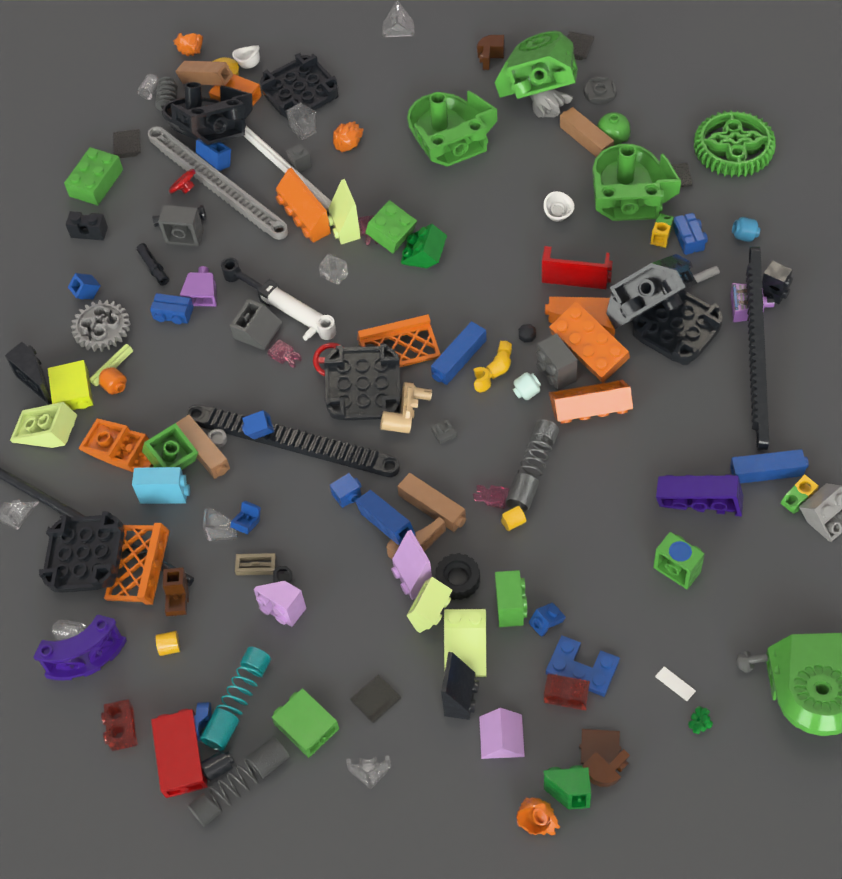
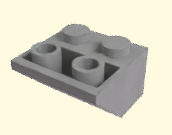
(824, 511)

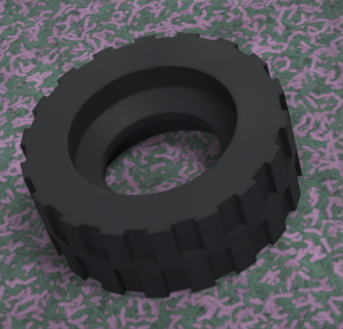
(459, 561)

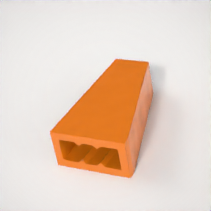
(594, 306)

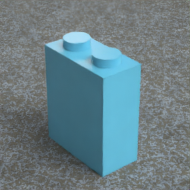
(160, 485)

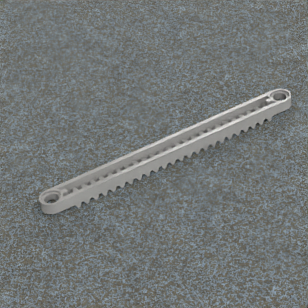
(218, 183)

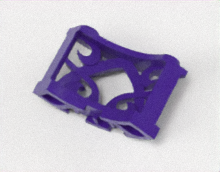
(82, 653)

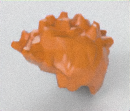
(189, 44)
(347, 136)
(537, 817)

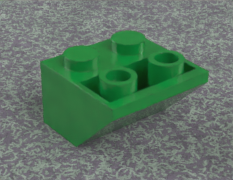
(424, 247)
(569, 786)

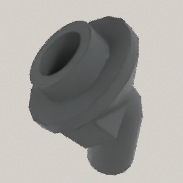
(746, 661)

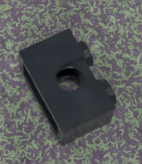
(94, 222)
(777, 281)

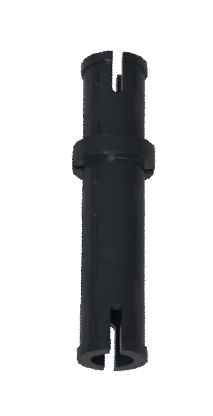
(154, 267)

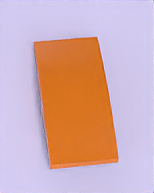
(116, 445)

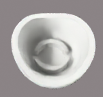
(247, 56)
(558, 206)

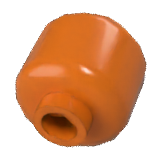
(112, 380)

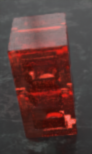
(566, 691)
(124, 724)

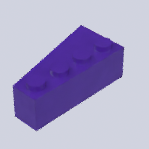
(701, 493)

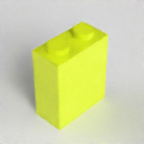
(71, 385)

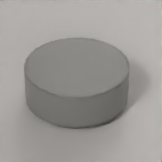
(218, 437)

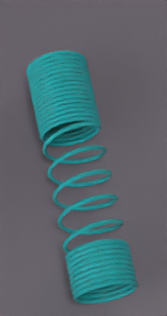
(222, 722)

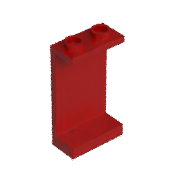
(575, 272)
(178, 753)

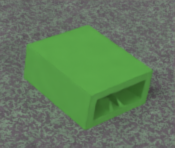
(305, 722)

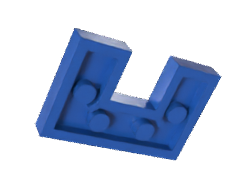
(600, 675)

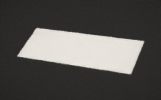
(675, 683)

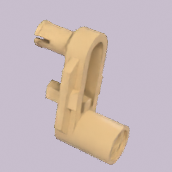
(402, 421)

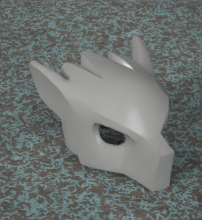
(548, 103)

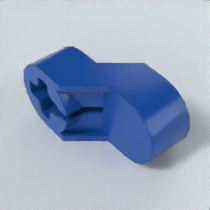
(202, 717)

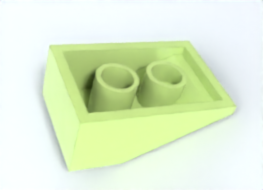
(344, 215)
(45, 426)
(466, 637)

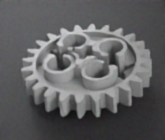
(106, 333)

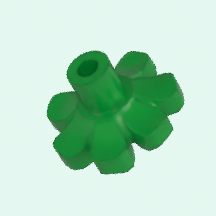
(700, 720)

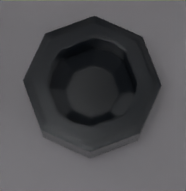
(527, 333)
(282, 573)

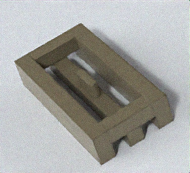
(255, 568)

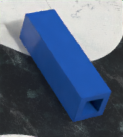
(458, 353)
(769, 466)
(384, 516)

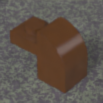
(490, 47)
(176, 591)
(605, 774)

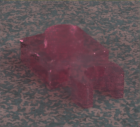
(363, 222)
(283, 352)
(494, 496)

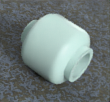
(526, 386)

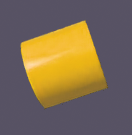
(513, 518)
(167, 643)

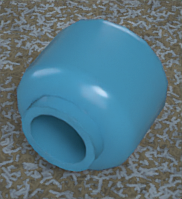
(745, 229)

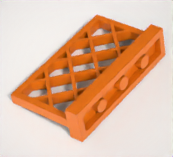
(399, 329)
(150, 563)

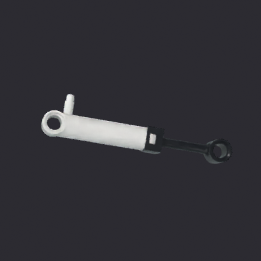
(271, 295)

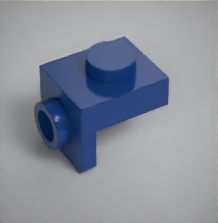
(247, 518)
(545, 618)

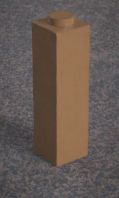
(204, 72)
(585, 131)
(208, 453)
(431, 502)

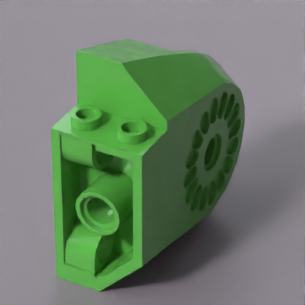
(545, 52)
(450, 126)
(632, 183)
(808, 681)

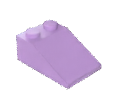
(411, 565)

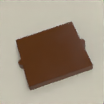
(600, 741)

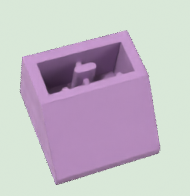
(281, 601)

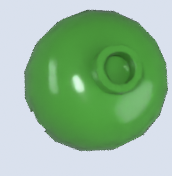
(615, 126)

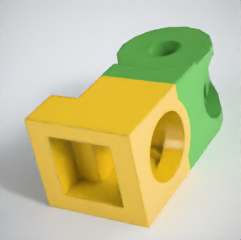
(662, 230)
(799, 494)

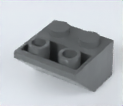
(255, 325)

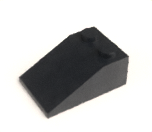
(28, 370)
(458, 688)

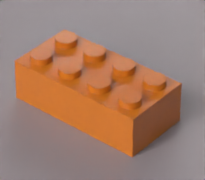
(590, 342)

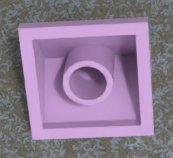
(501, 734)

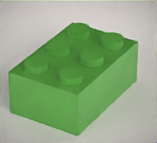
(93, 176)

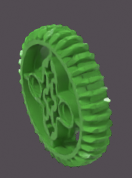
(734, 143)

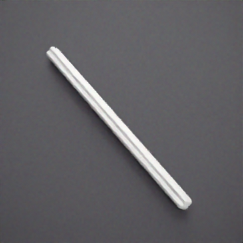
(284, 165)

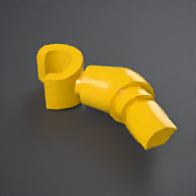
(496, 368)

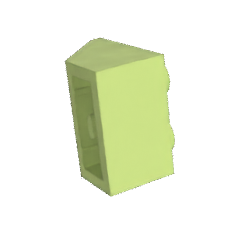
(429, 604)

